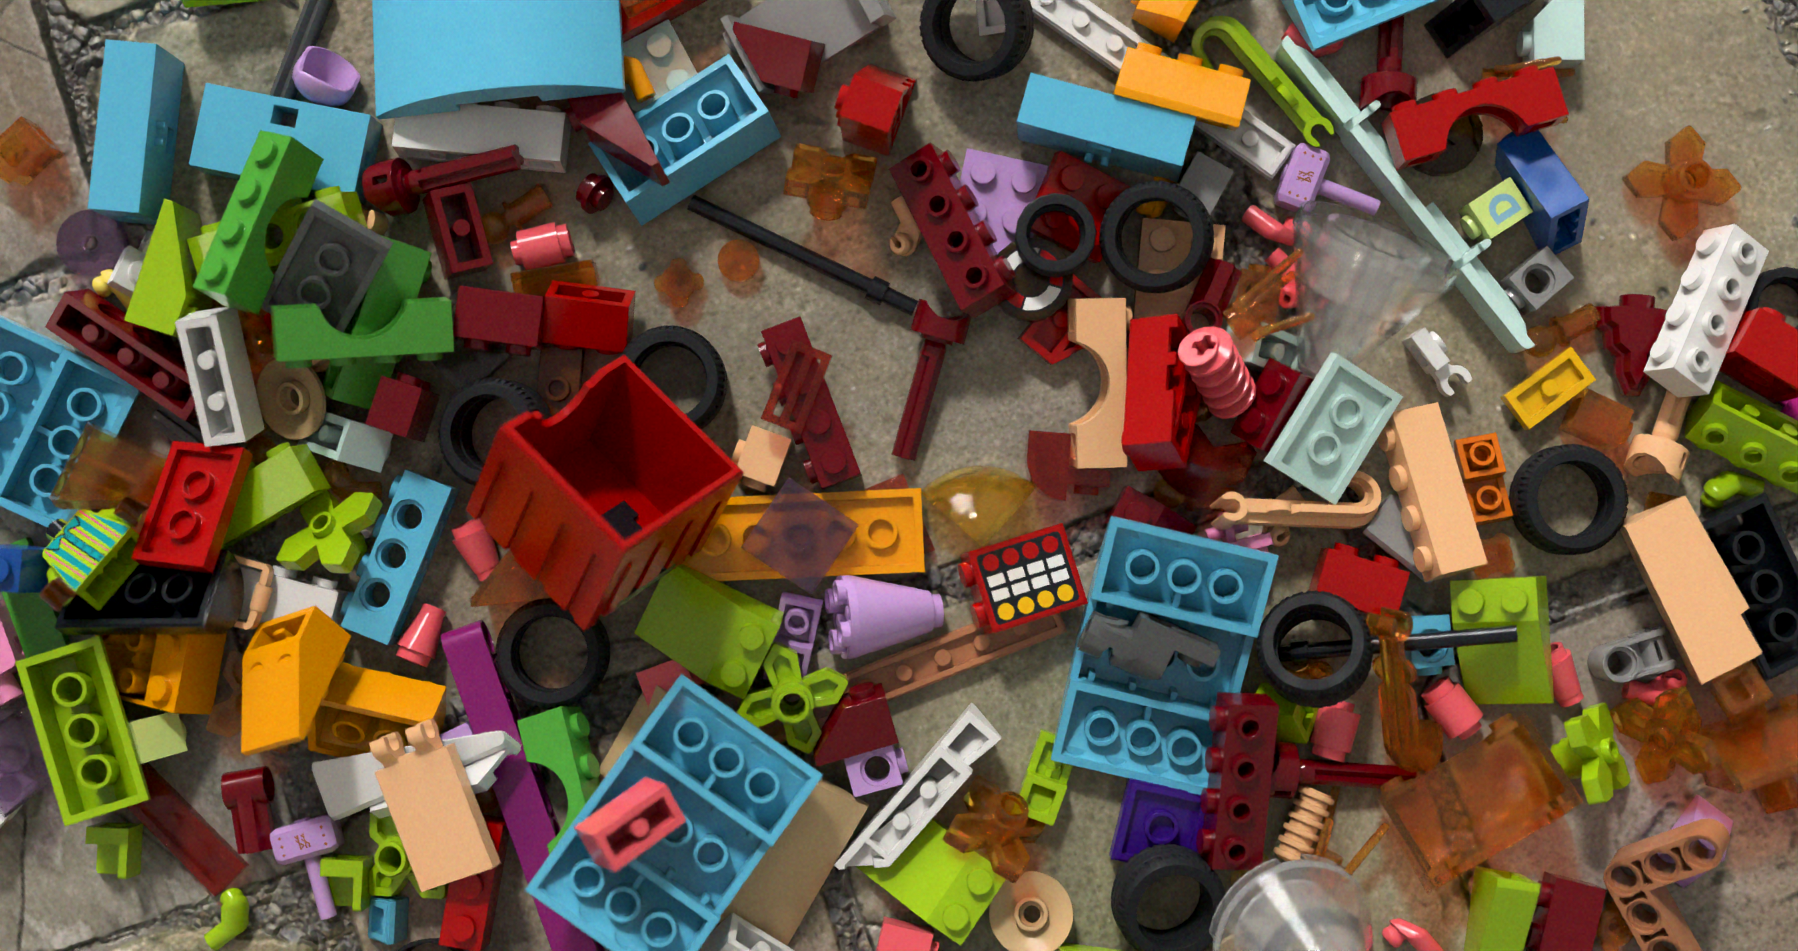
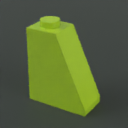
(1500, 910)

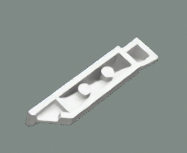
(351, 783)
(922, 792)

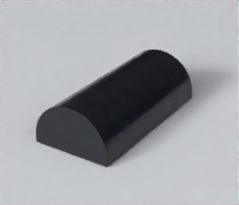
(1766, 575)
(163, 603)

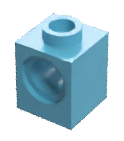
(1432, 663)

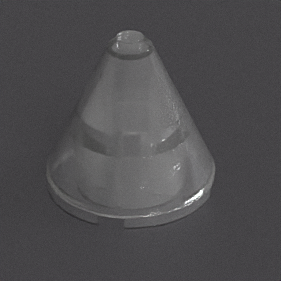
(1359, 282)
(1294, 908)

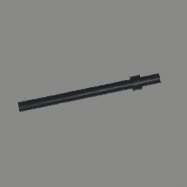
(876, 289)
(1302, 651)

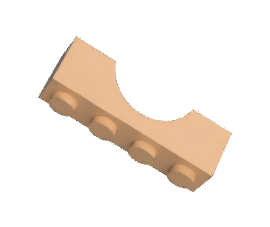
(1101, 329)

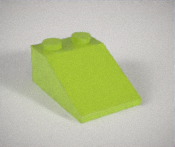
(168, 273)
(709, 628)
(1505, 671)
(940, 882)

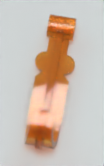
(1407, 740)

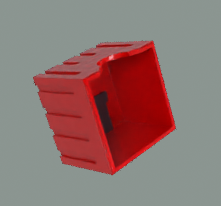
(603, 491)

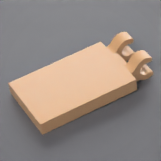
(433, 807)

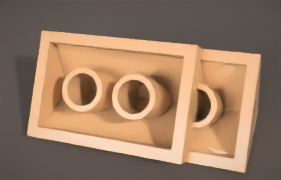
(1691, 588)

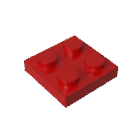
(1086, 184)

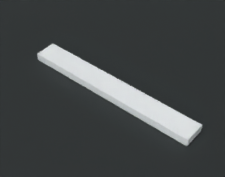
(1108, 41)

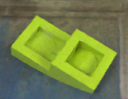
(1044, 781)

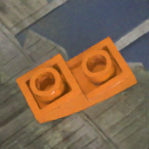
(1482, 476)

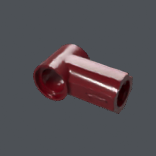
(1212, 293)
(249, 798)

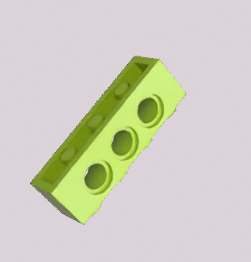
(288, 219)

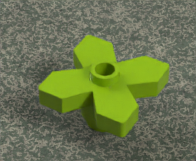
(331, 533)
(815, 690)
(1592, 754)
(392, 866)

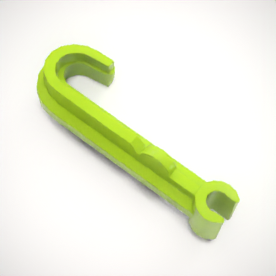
(1263, 70)

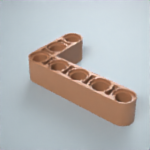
(1653, 876)

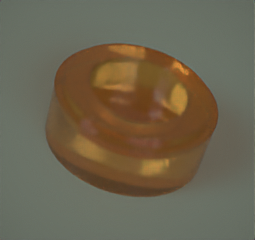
(738, 260)

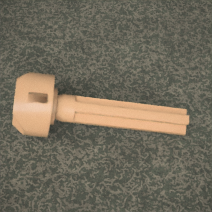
(1659, 451)

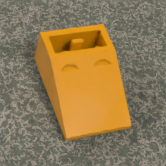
(167, 670)
(288, 677)

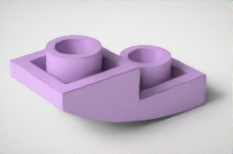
(799, 626)

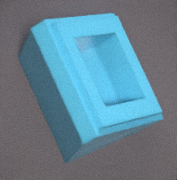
(388, 919)

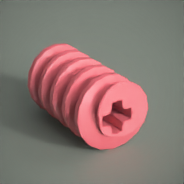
(1218, 371)

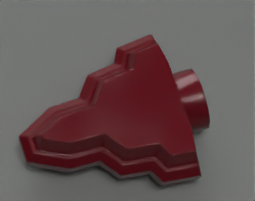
(1628, 337)

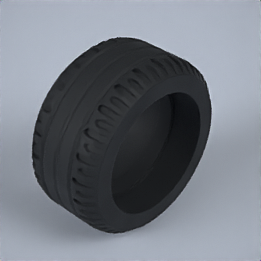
(949, 59)
(1116, 216)
(678, 336)
(461, 412)
(1611, 499)
(1303, 608)
(516, 678)
(1143, 871)

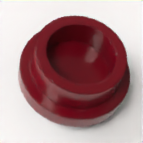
(595, 193)

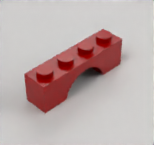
(1523, 103)

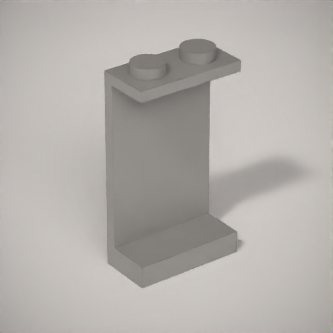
(829, 22)

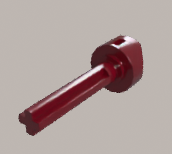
(1388, 82)
(403, 185)
(938, 333)
(1290, 770)

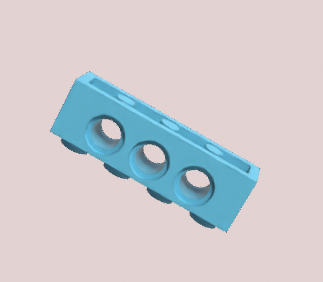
(359, 608)

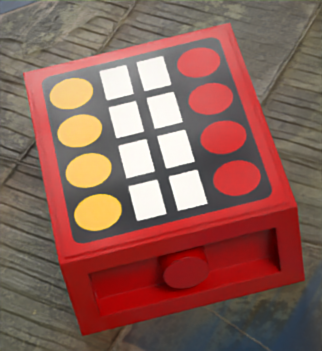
(1022, 579)

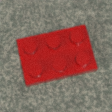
(192, 506)

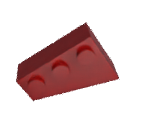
(873, 107)
(1159, 396)

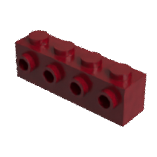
(953, 229)
(824, 437)
(1238, 780)

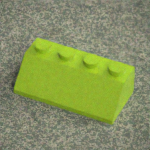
(83, 730)

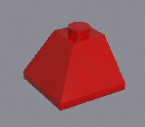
(1764, 355)

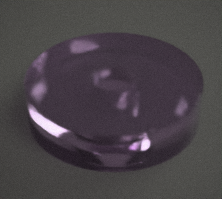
(76, 233)

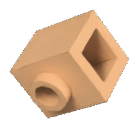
(762, 458)

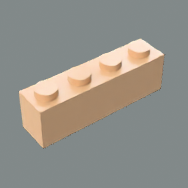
(1431, 493)

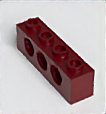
(125, 349)

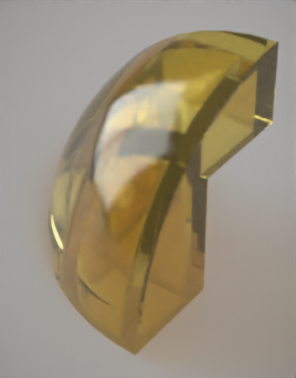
(978, 498)

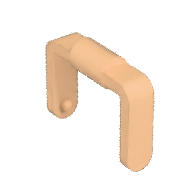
(260, 595)

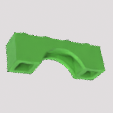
(236, 262)
(418, 328)
(562, 744)

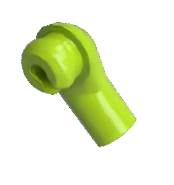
(1728, 484)
(233, 919)

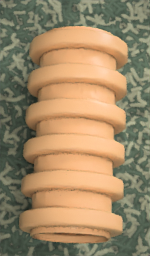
(1303, 824)

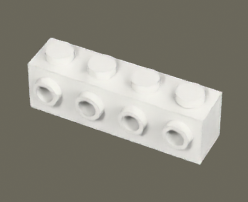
(476, 128)
(1706, 311)

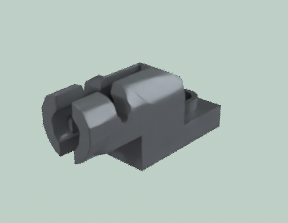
(1145, 645)

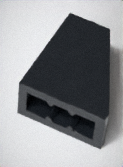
(1468, 20)

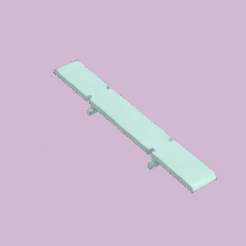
(1426, 222)

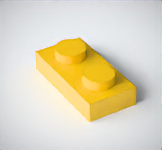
(1548, 388)

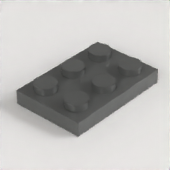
(328, 265)

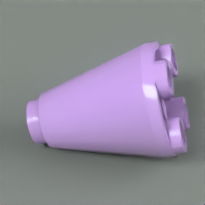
(877, 614)

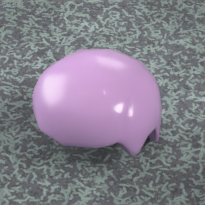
(325, 77)

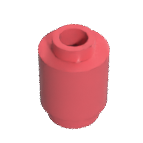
(542, 246)
(1452, 708)
(1335, 731)

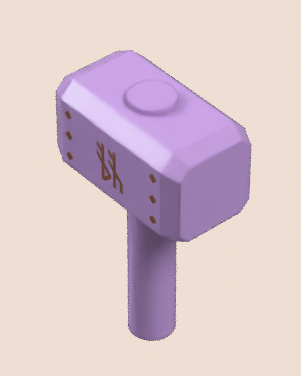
(1304, 179)
(307, 841)

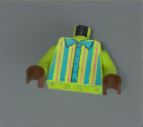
(91, 553)

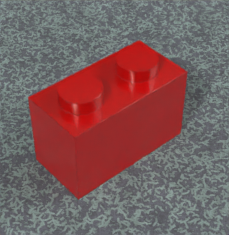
(588, 317)
(1359, 580)

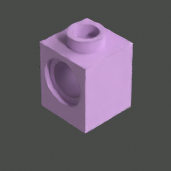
(863, 783)

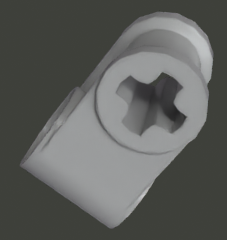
(1638, 653)

